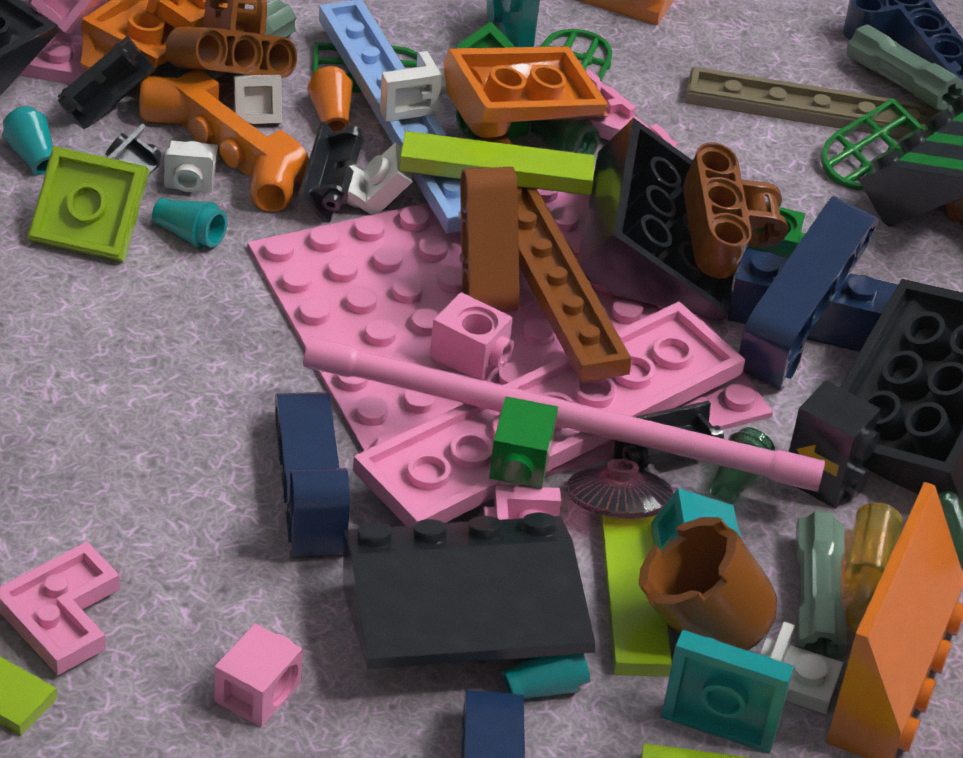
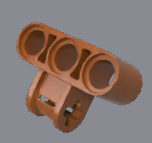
(232, 42)
(728, 211)
(490, 236)

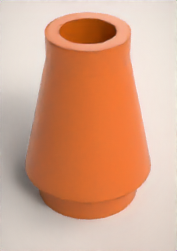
(331, 96)

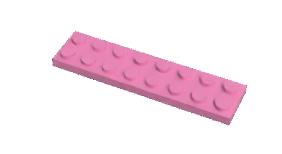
(446, 461)

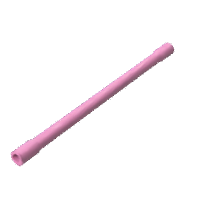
(776, 465)

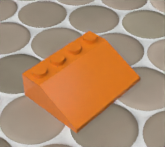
(901, 638)

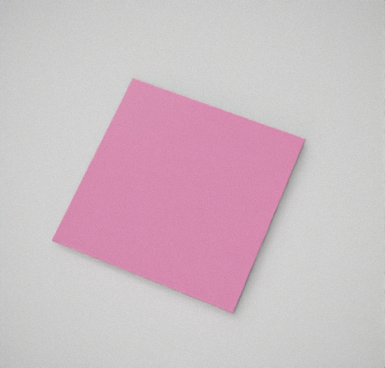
(387, 279)

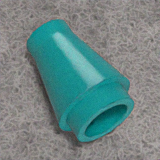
(29, 137)
(193, 221)
(547, 676)

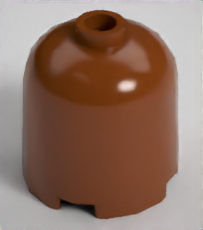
(710, 585)

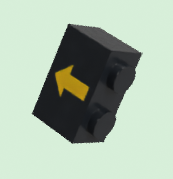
(843, 434)

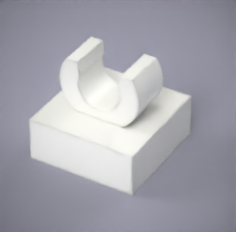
(258, 98)

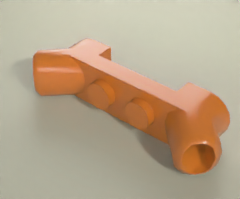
(192, 100)

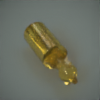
(871, 546)

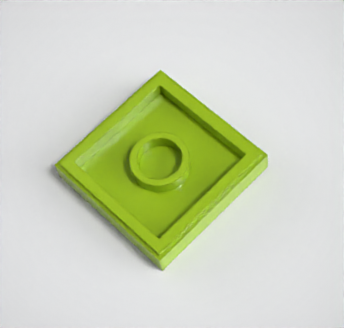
(88, 204)

